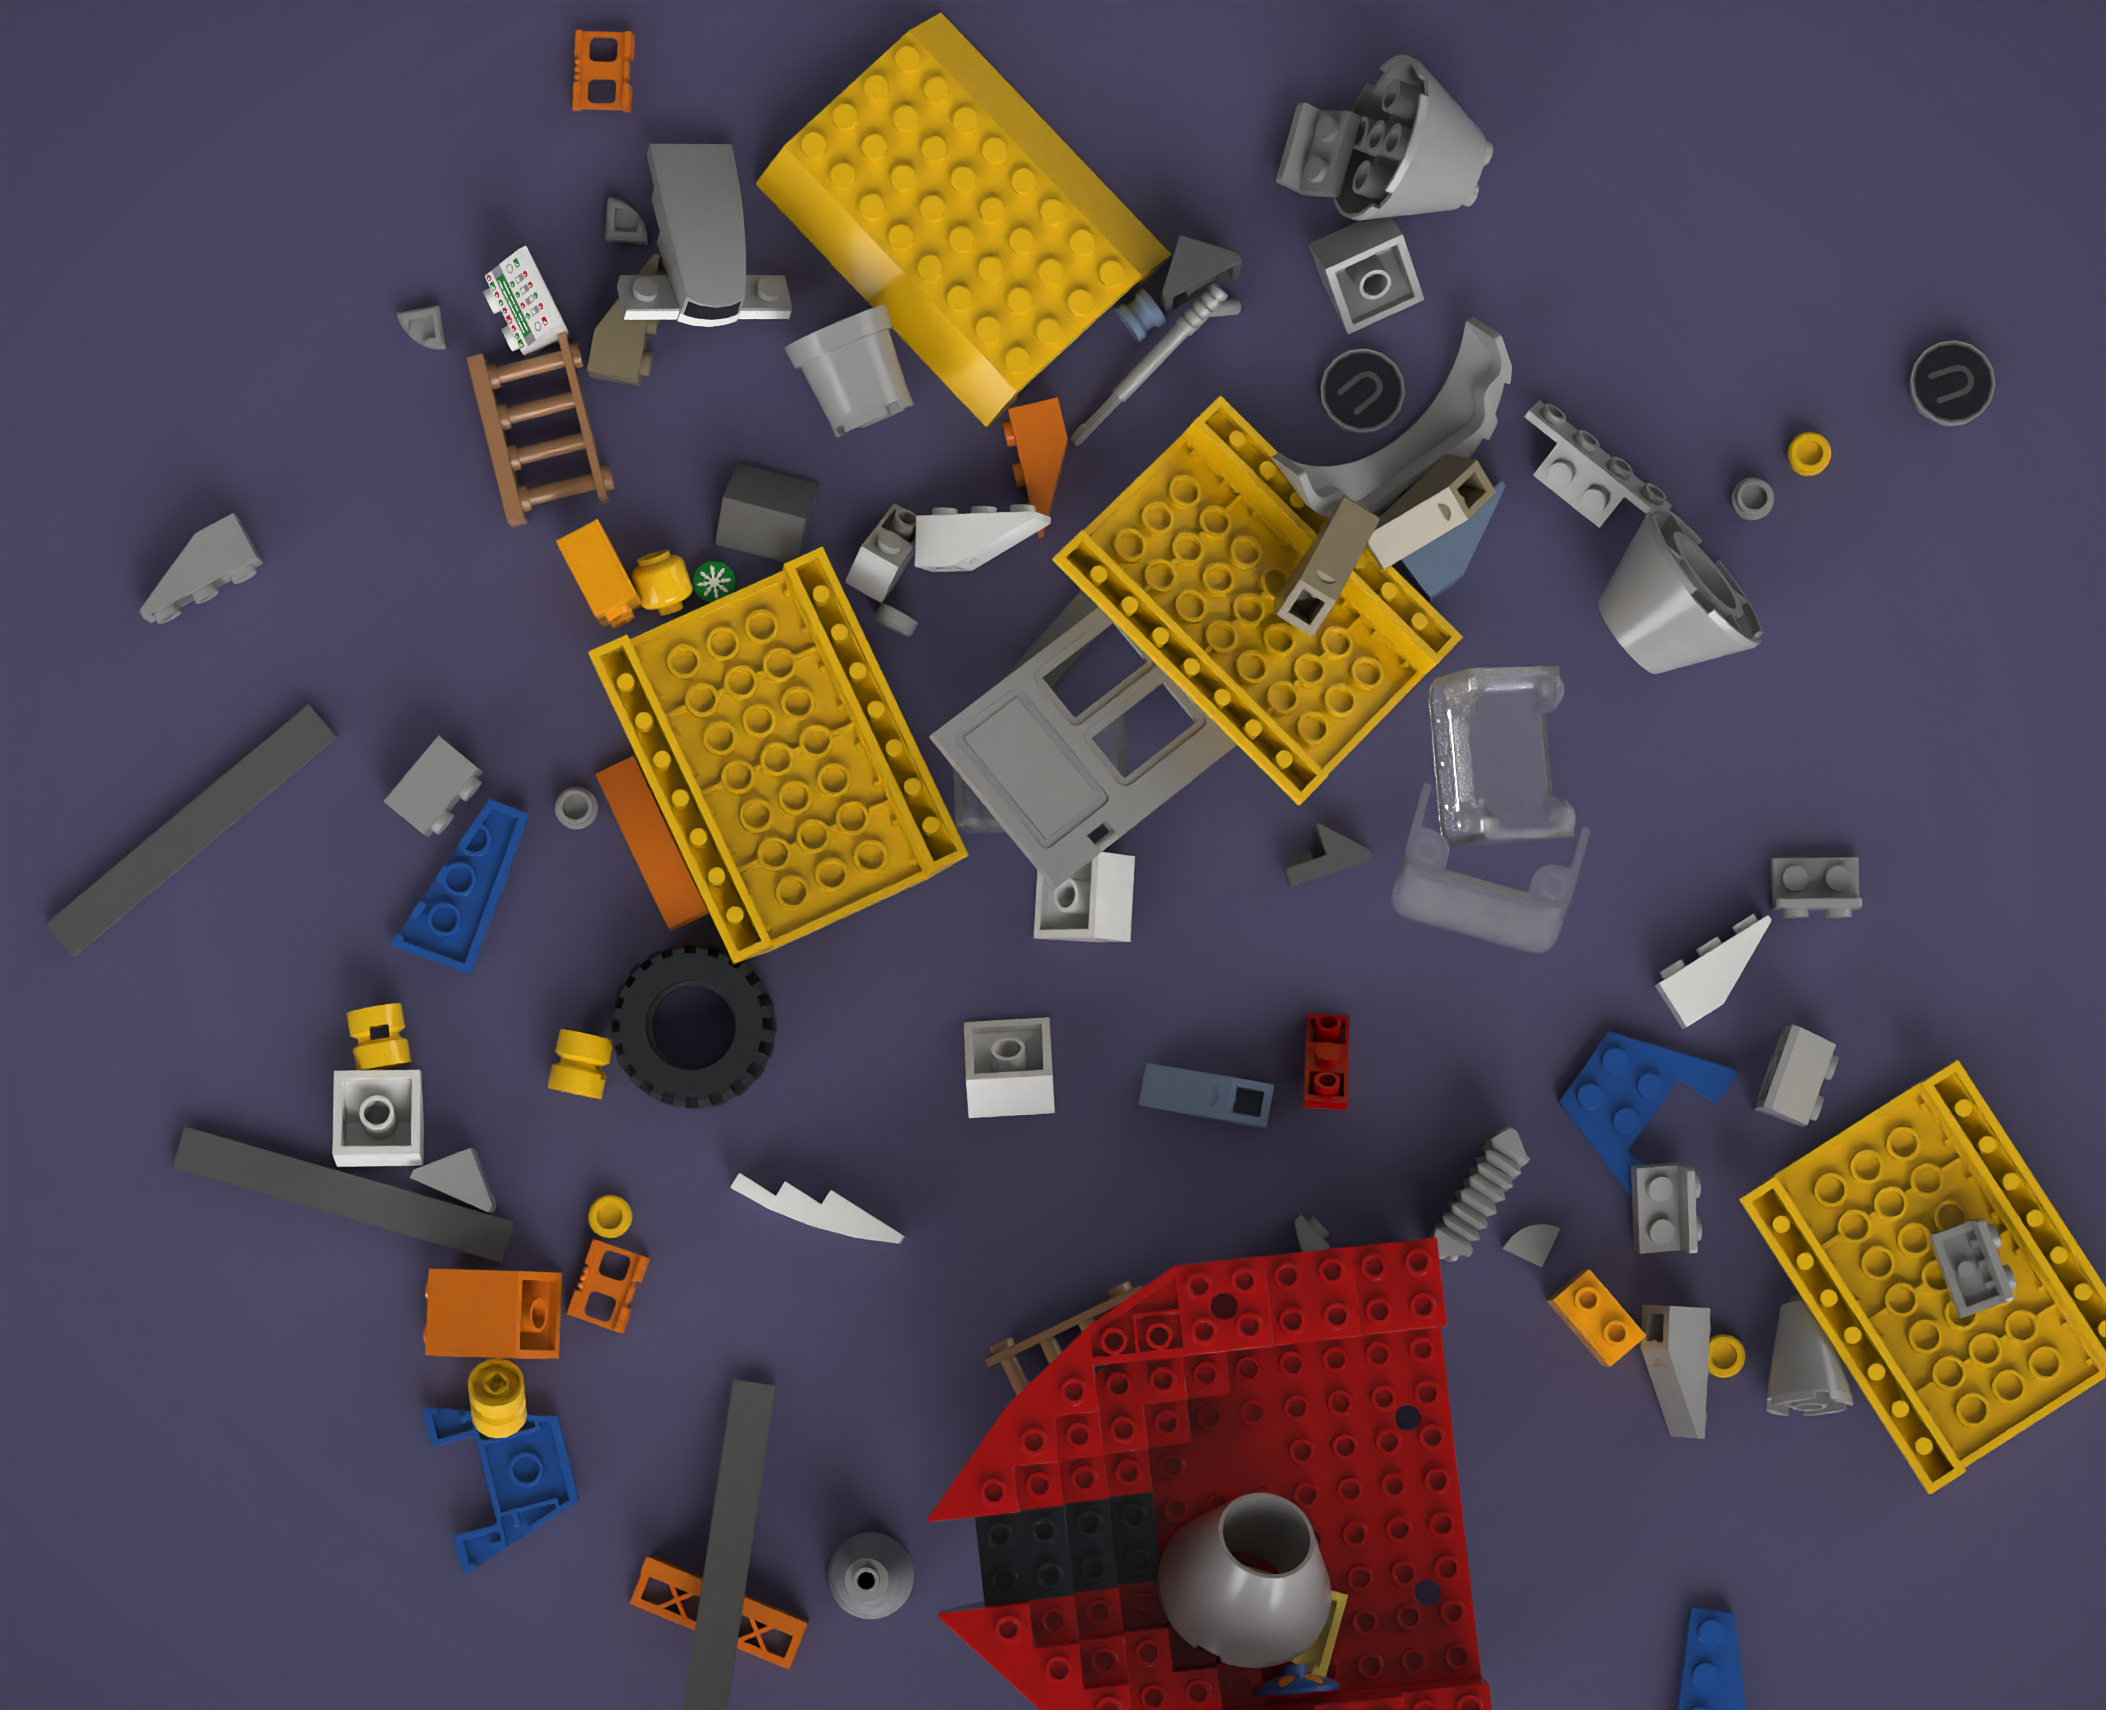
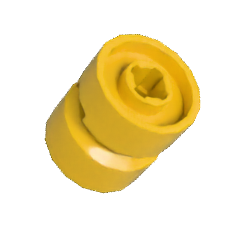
(381, 1052)
(580, 1064)
(497, 1398)

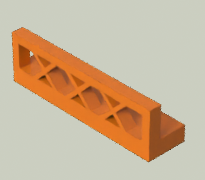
(752, 1608)

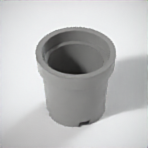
(853, 370)

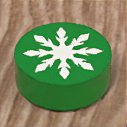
(714, 581)

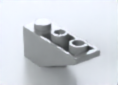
(207, 562)
(1678, 1364)

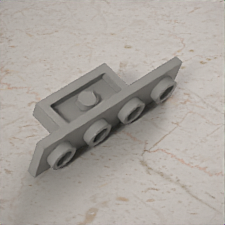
(1587, 474)

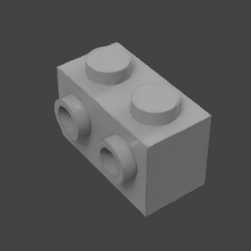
(434, 788)

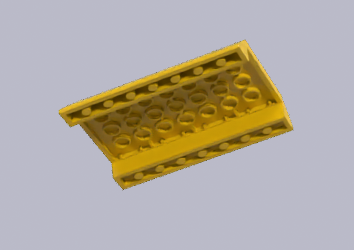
(960, 216)
(1193, 577)
(779, 758)
(1857, 1248)

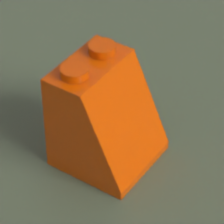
(493, 1314)

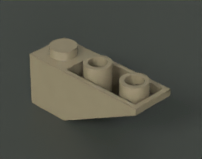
(620, 345)
(1430, 508)
(1325, 566)

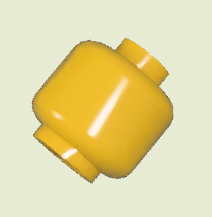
(662, 582)

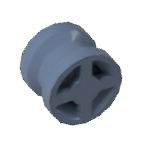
(1140, 315)

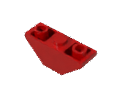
(1326, 1062)

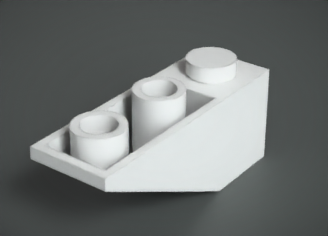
(967, 541)
(1707, 982)

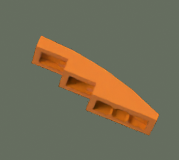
(652, 843)

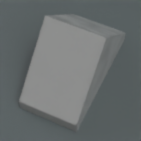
(459, 1177)

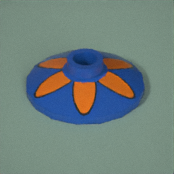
(1295, 1680)

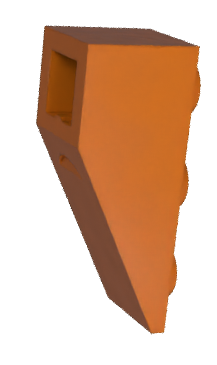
(1041, 450)

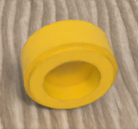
(1808, 454)
(610, 1216)
(1725, 1355)

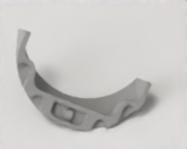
(1451, 426)

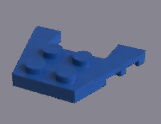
(1623, 1090)
(525, 1476)

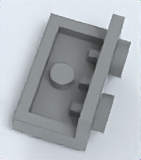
(1973, 1266)

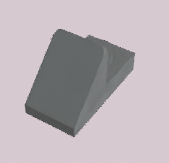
(1338, 852)

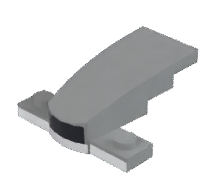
(700, 245)

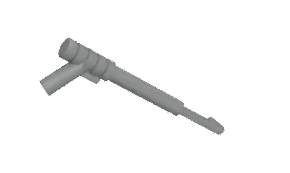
(1211, 304)

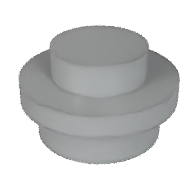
(1752, 498)
(576, 808)

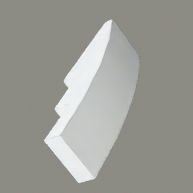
(834, 1214)

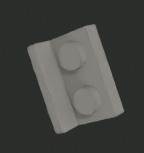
(1318, 151)
(1815, 885)
(1665, 1208)

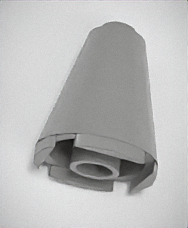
(1805, 1366)
(882, 1558)

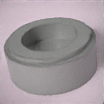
(895, 620)

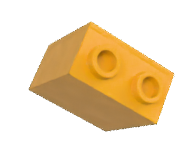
(600, 574)
(1596, 1318)

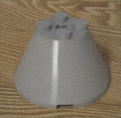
(1411, 148)

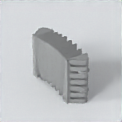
(1484, 1188)

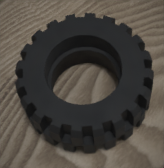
(635, 1013)

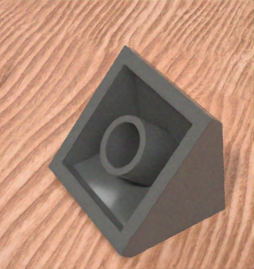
(1194, 269)
(765, 513)

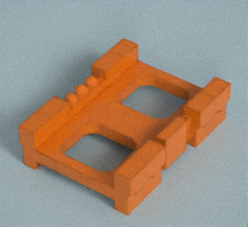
(589, 70)
(621, 1291)

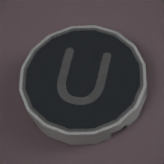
(1952, 383)
(1362, 391)

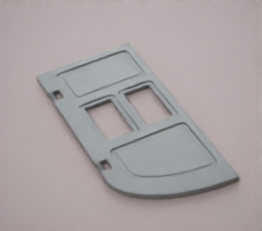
(1048, 775)

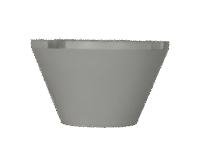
(1673, 602)
(1238, 1611)

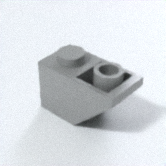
(884, 554)

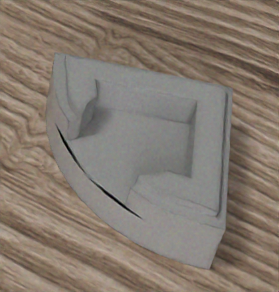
(624, 224)
(424, 326)
(1532, 1243)

